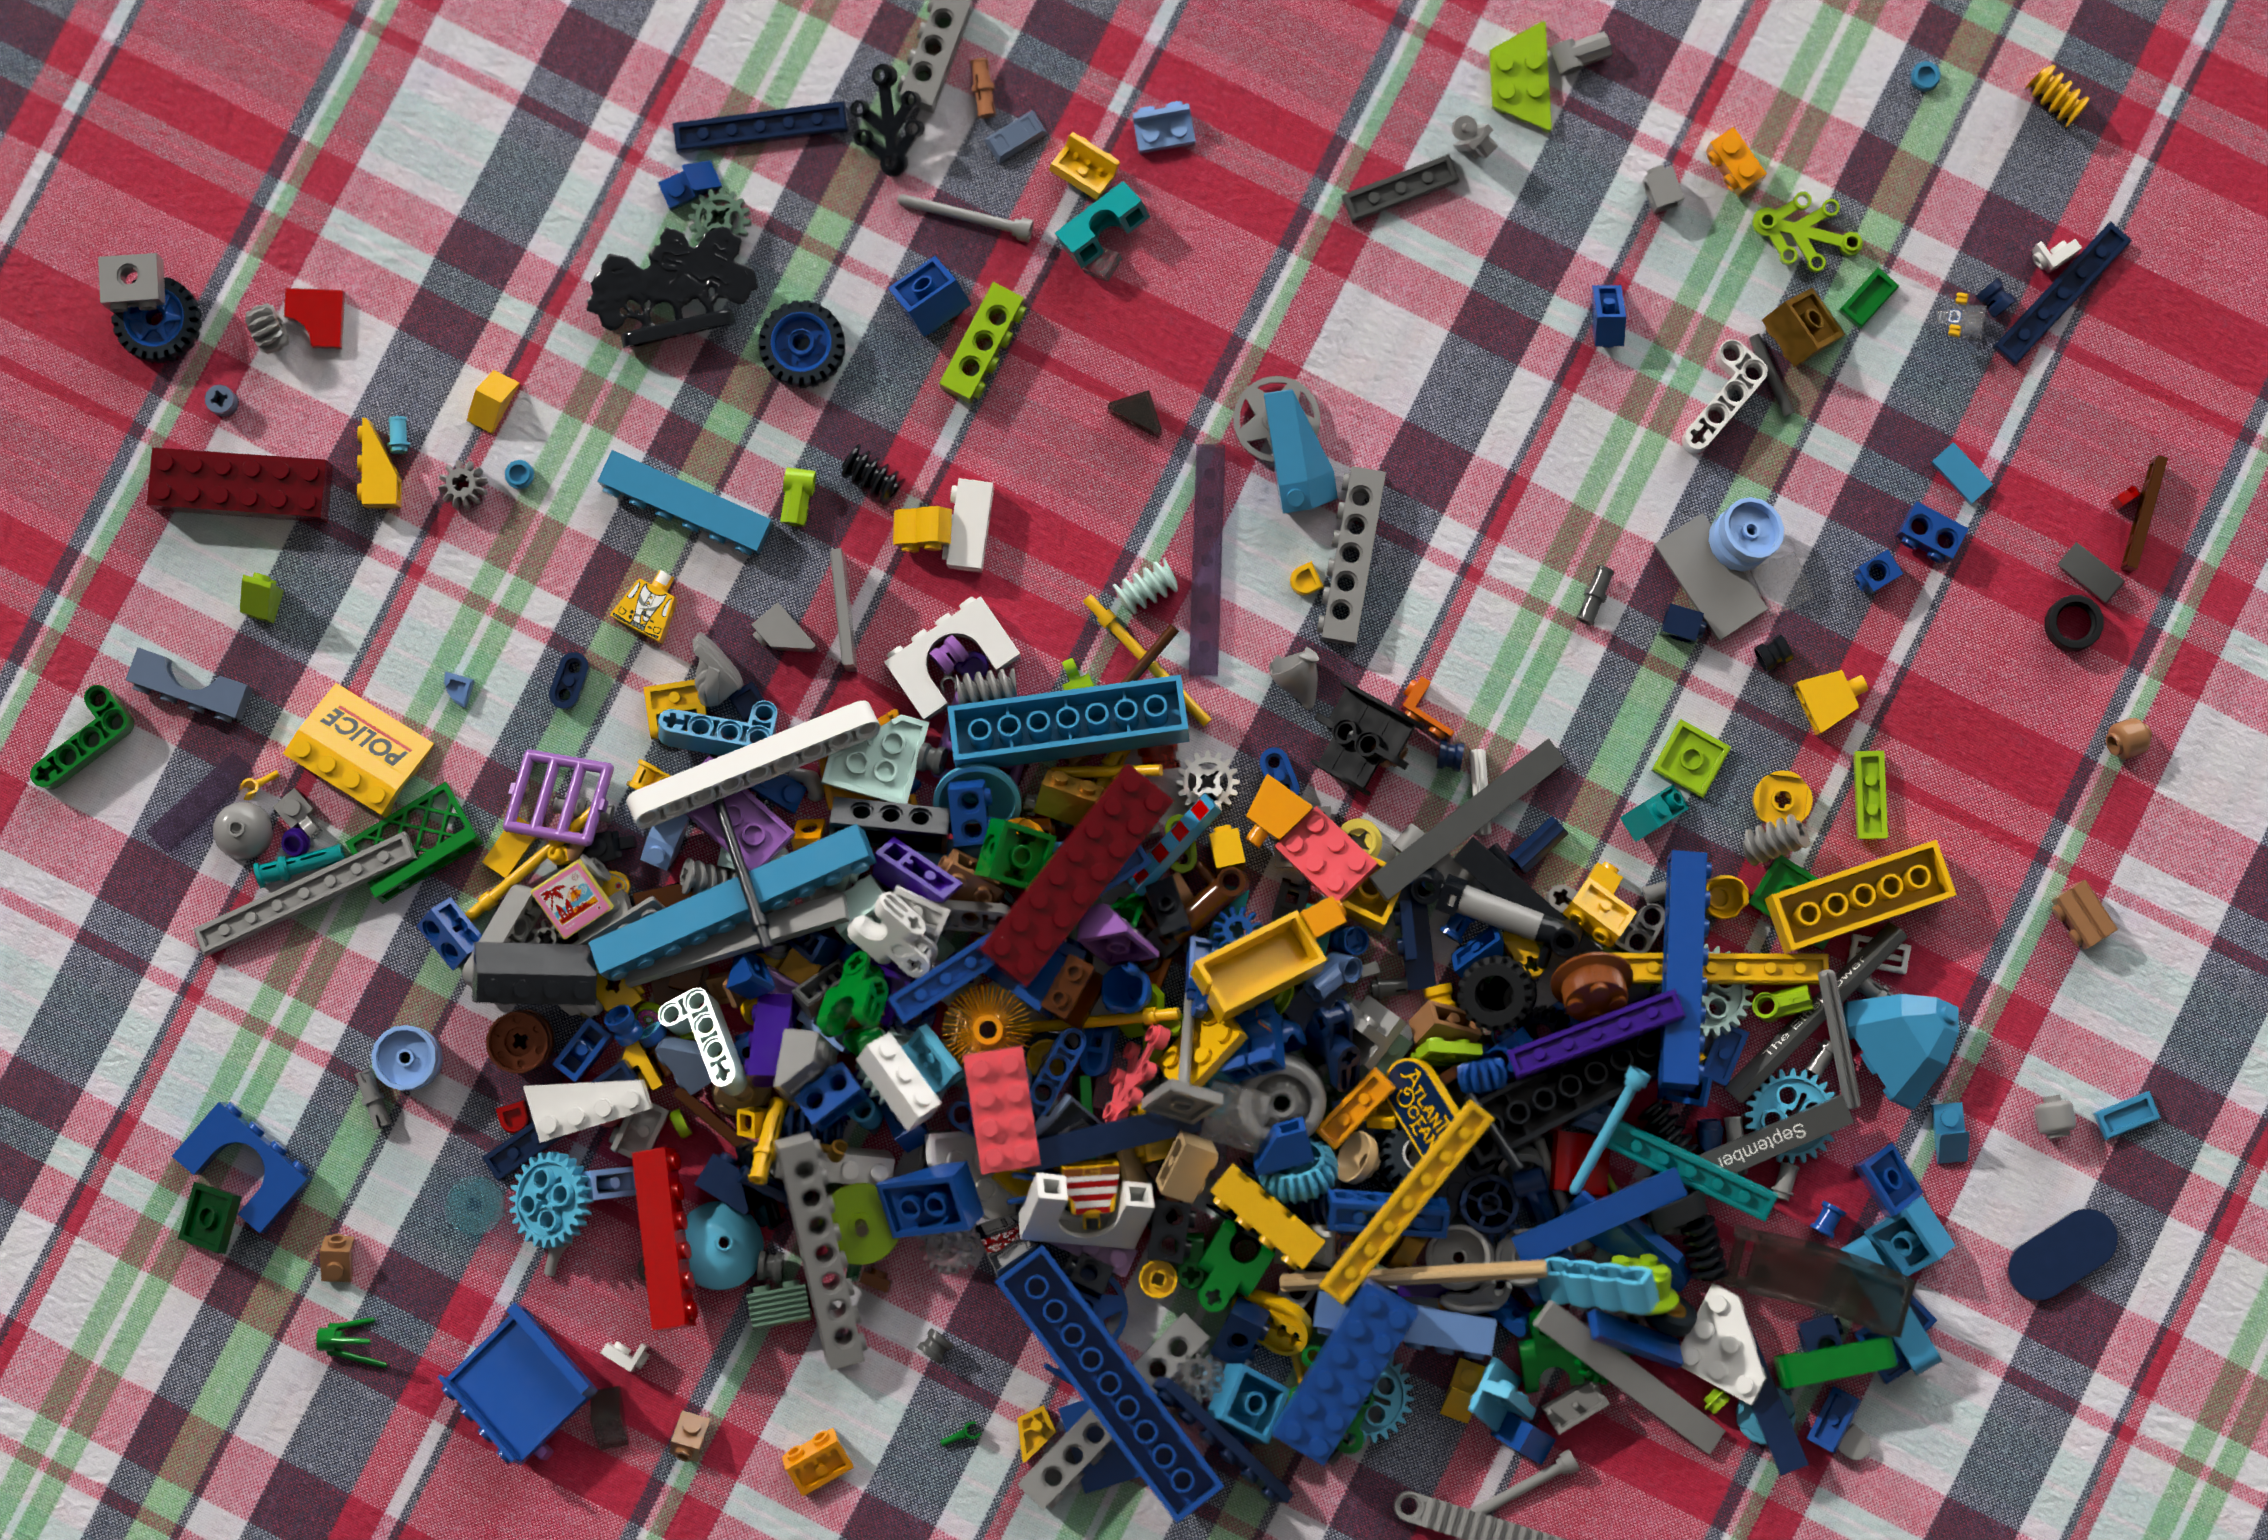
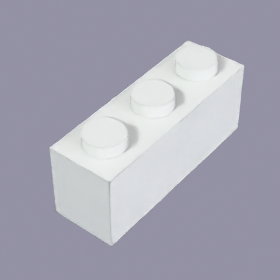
(969, 525)
(898, 1081)

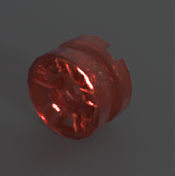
(1161, 755)

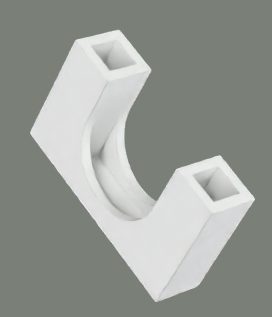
(971, 622)
(1046, 1220)

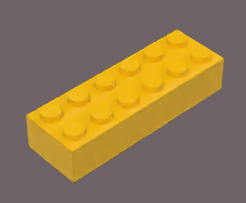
(1860, 896)

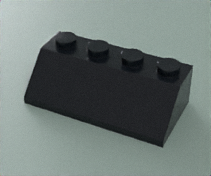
(534, 973)

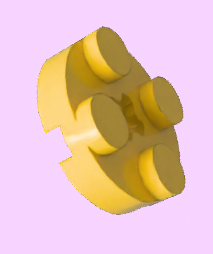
(1794, 789)

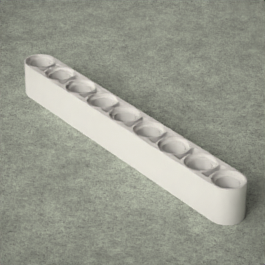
(753, 764)

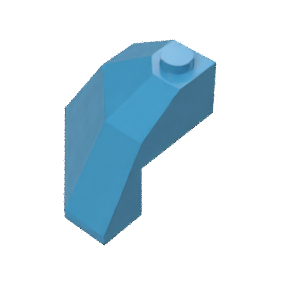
(1904, 1041)

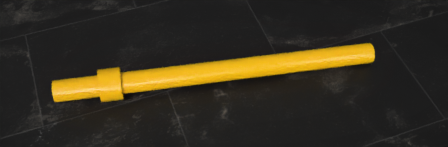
(1108, 620)
(489, 899)
(1148, 1016)

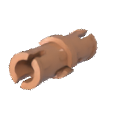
(983, 88)

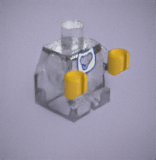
(1964, 319)

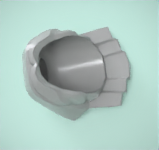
(715, 672)

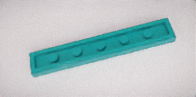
(1693, 1170)

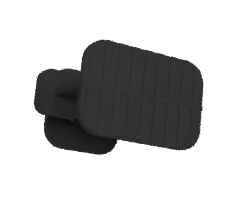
(1371, 723)

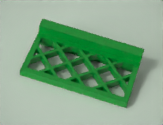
(431, 859)

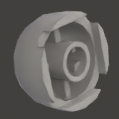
(243, 830)

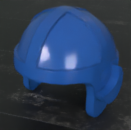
(1126, 989)

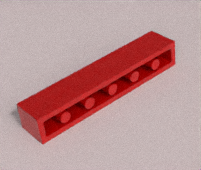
(664, 1239)

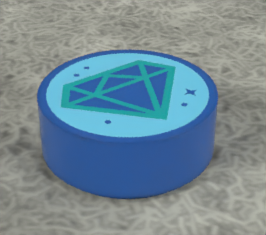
(653, 1034)

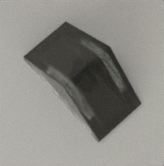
(1137, 411)
(608, 1418)

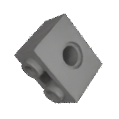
(144, 293)

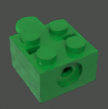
(1013, 854)

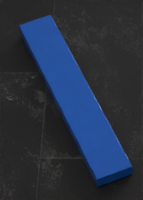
(1600, 1216)

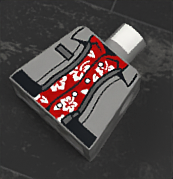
(1003, 1244)

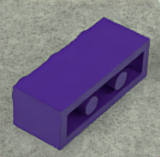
(770, 1018)

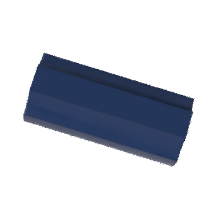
(1538, 844)

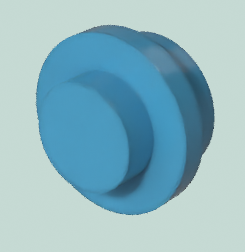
(519, 474)

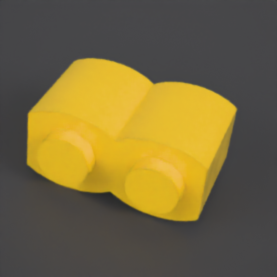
(922, 527)

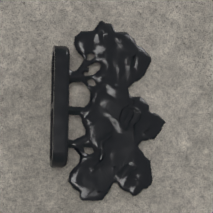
(674, 277)

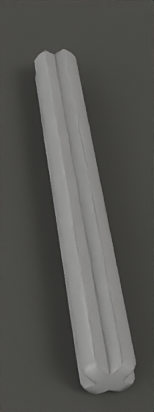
(1839, 1038)

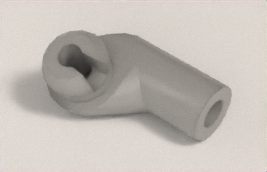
(811, 781)

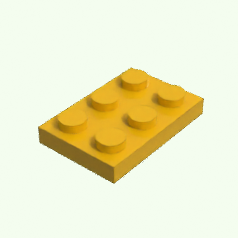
(1211, 1048)

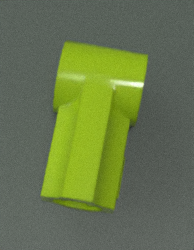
(798, 488)
(1786, 1003)

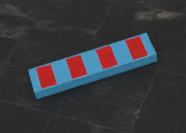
(1175, 842)

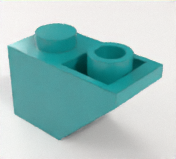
(1654, 813)

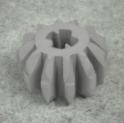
(267, 328)
(465, 494)

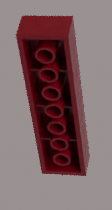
(1075, 876)

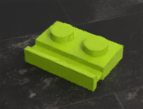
(1447, 1053)

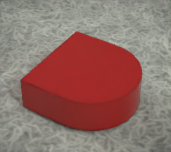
(513, 1116)

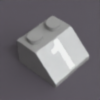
(802, 1060)

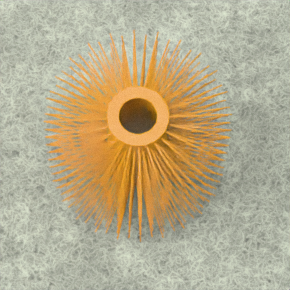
(983, 1014)

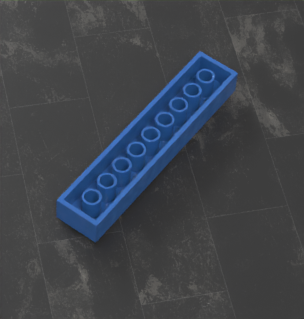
(1109, 1384)

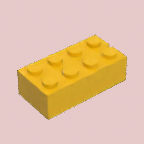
(1258, 966)

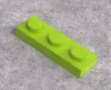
(1870, 795)

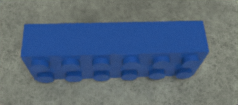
(1345, 1371)

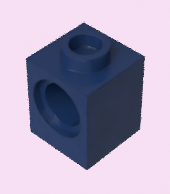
(1683, 624)

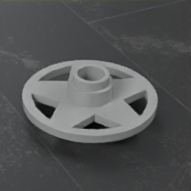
(1257, 427)

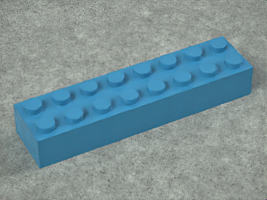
(1069, 723)

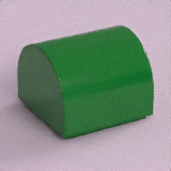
(860, 1037)

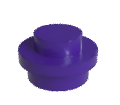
(295, 842)

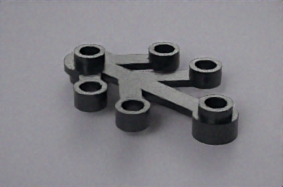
(889, 124)

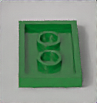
(1779, 877)

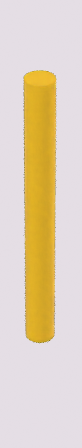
(1108, 771)

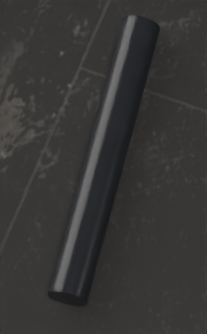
(1499, 1140)

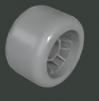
(1301, 1085)

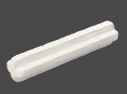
(1479, 780)

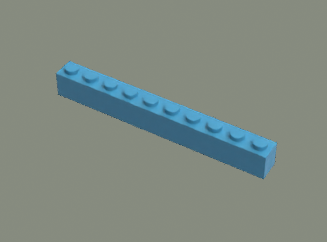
(725, 906)

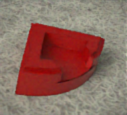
(2125, 497)

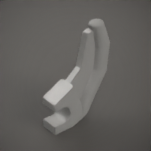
(1479, 1301)

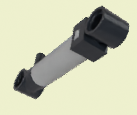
(1458, 897)

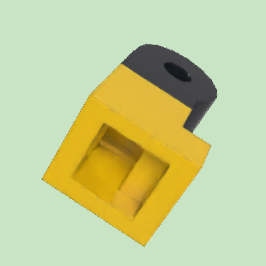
(757, 1115)

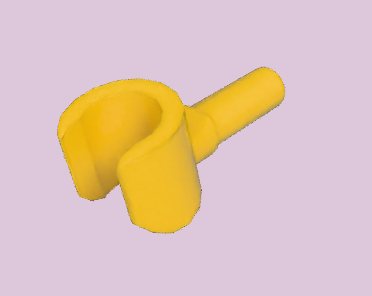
(255, 784)

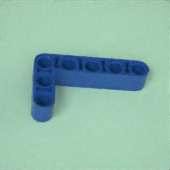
(1042, 1076)

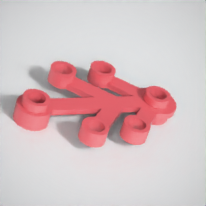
(1136, 1073)

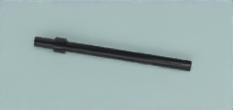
(758, 920)

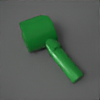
(959, 1435)

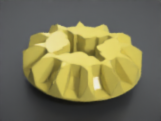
(1373, 838)

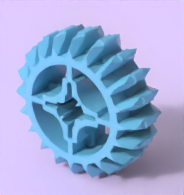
(1305, 1181)

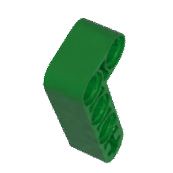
(80, 741)
(1835, 1362)

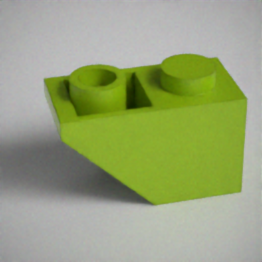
(260, 597)

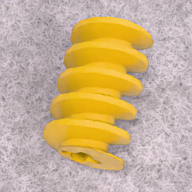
(2058, 94)

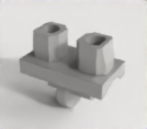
(1473, 137)

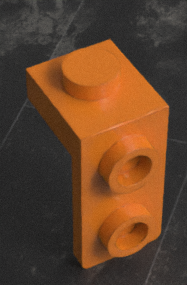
(1414, 693)

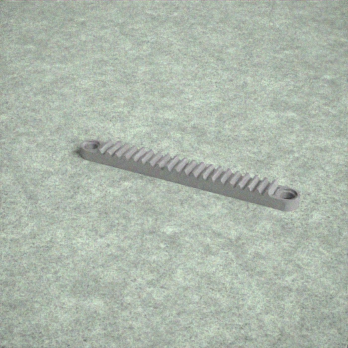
(1463, 1521)

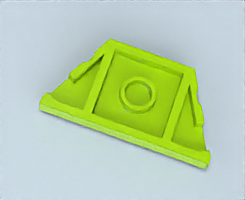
(1522, 77)

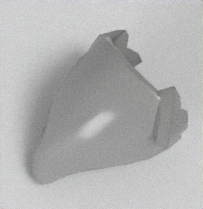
(1297, 675)

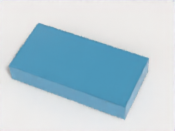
(1961, 473)
(2126, 1115)

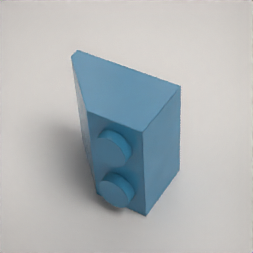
(1910, 1238)

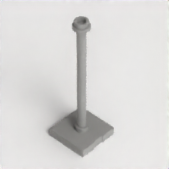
(1177, 1097)

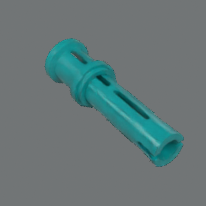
(285, 867)

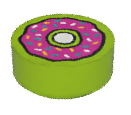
(647, 1013)
(680, 1123)

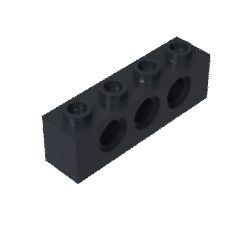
(914, 825)

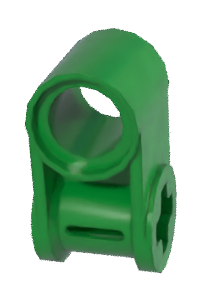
(1197, 1250)

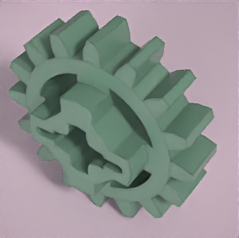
(727, 212)

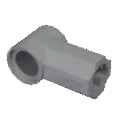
(1574, 55)

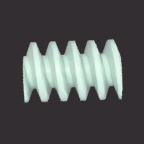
(1146, 587)

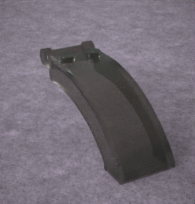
(1822, 1279)

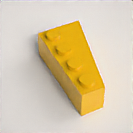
(1267, 1216)

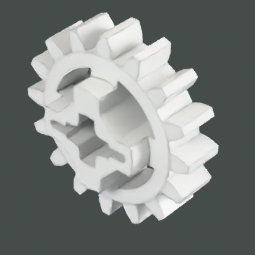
(1197, 772)

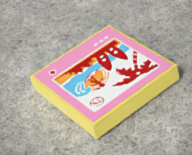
(572, 899)

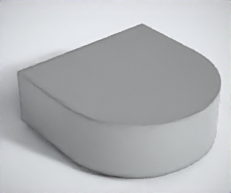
(1855, 1443)

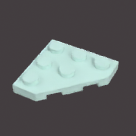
(881, 765)

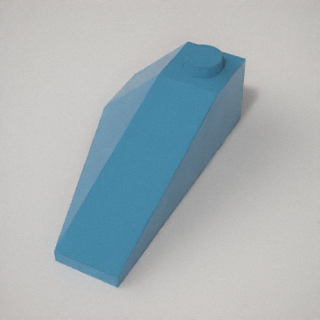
(1300, 463)

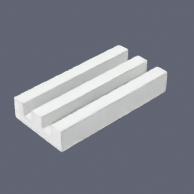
(1904, 959)

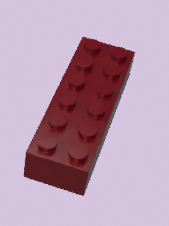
(239, 484)

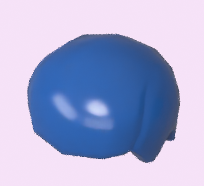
(1293, 1036)

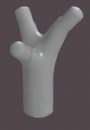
(553, 1258)

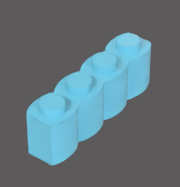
(1599, 1285)

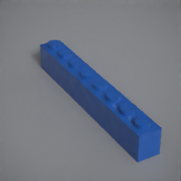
(1683, 968)

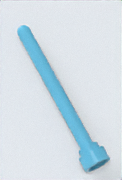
(1634, 1082)

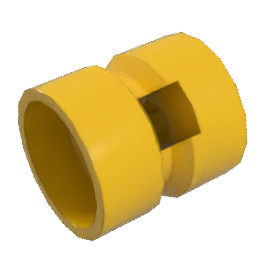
(1158, 1278)

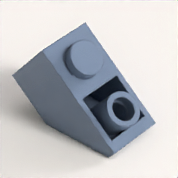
(685, 1062)

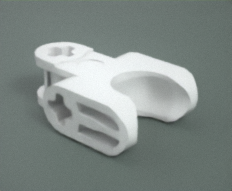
(898, 939)

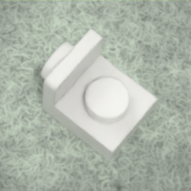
(2060, 254)
(621, 1355)

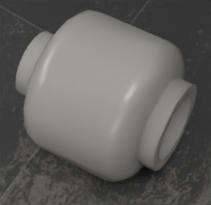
(2055, 1117)

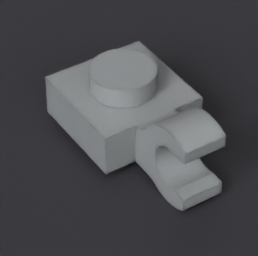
(296, 811)

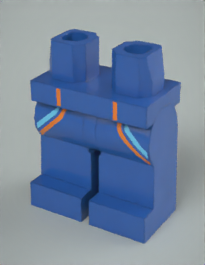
(1263, 1044)

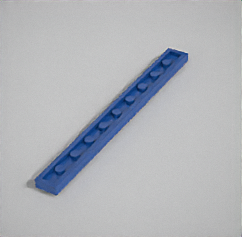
(969, 963)

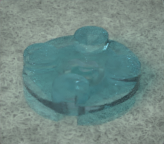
(459, 1198)

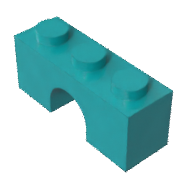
(1116, 208)

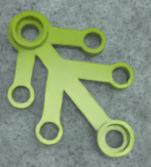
(1802, 231)

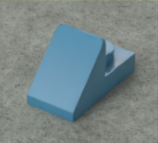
(1950, 1133)

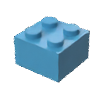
(1248, 1403)

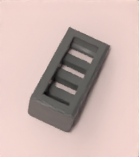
(809, 988)

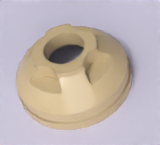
(1358, 1158)

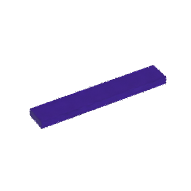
(1596, 1034)

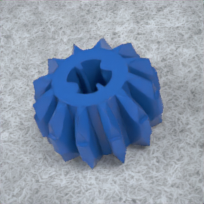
(1228, 935)
(1482, 1075)

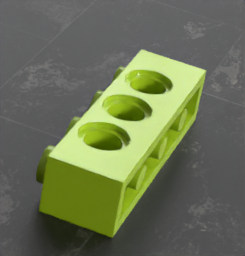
(996, 301)

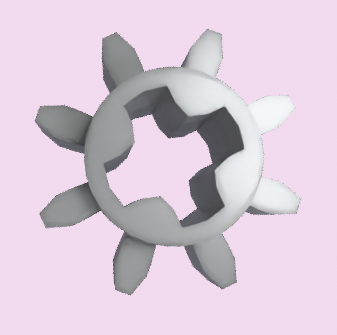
(545, 930)

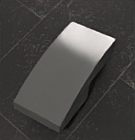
(2091, 573)

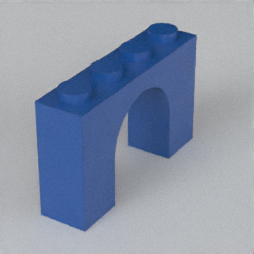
(282, 1176)

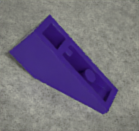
(910, 870)

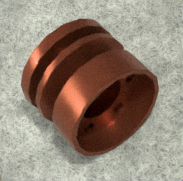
(503, 1038)

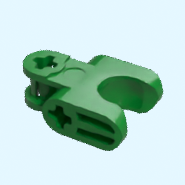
(859, 995)
(1226, 1272)
(1541, 1354)

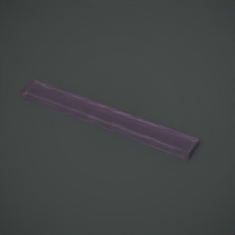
(1207, 560)

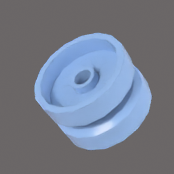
(1746, 534)
(424, 1061)

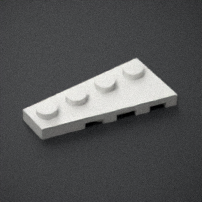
(578, 1106)

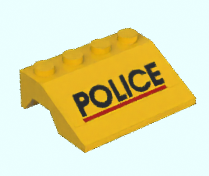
(359, 749)

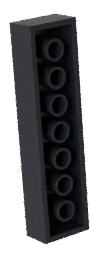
(1562, 1095)

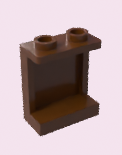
(1074, 992)

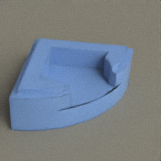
(458, 688)

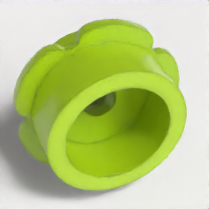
(1716, 1400)

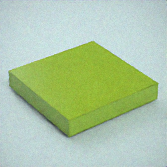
(1691, 758)

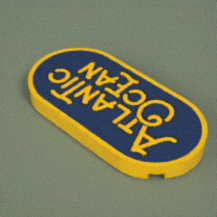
(1420, 1102)

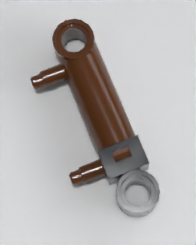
(1200, 911)

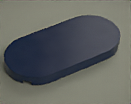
(2062, 1254)

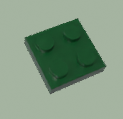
(209, 1217)

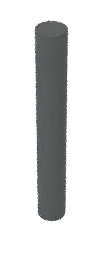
(1772, 376)

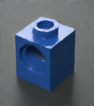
(1888, 567)

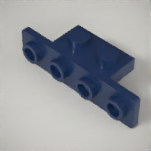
(1414, 940)

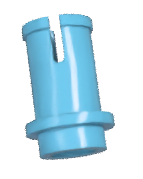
(398, 435)

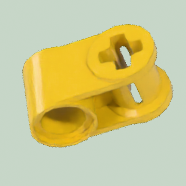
(646, 775)
(1522, 949)

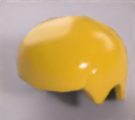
(1728, 896)

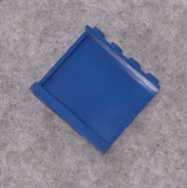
(518, 1386)

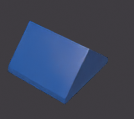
(1888, 1180)

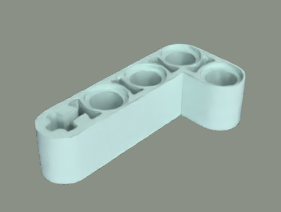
(710, 1044)

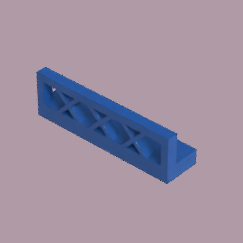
(1355, 1209)

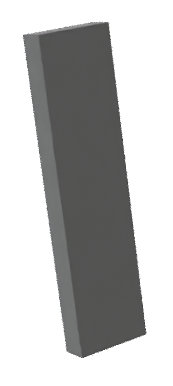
(1400, 188)

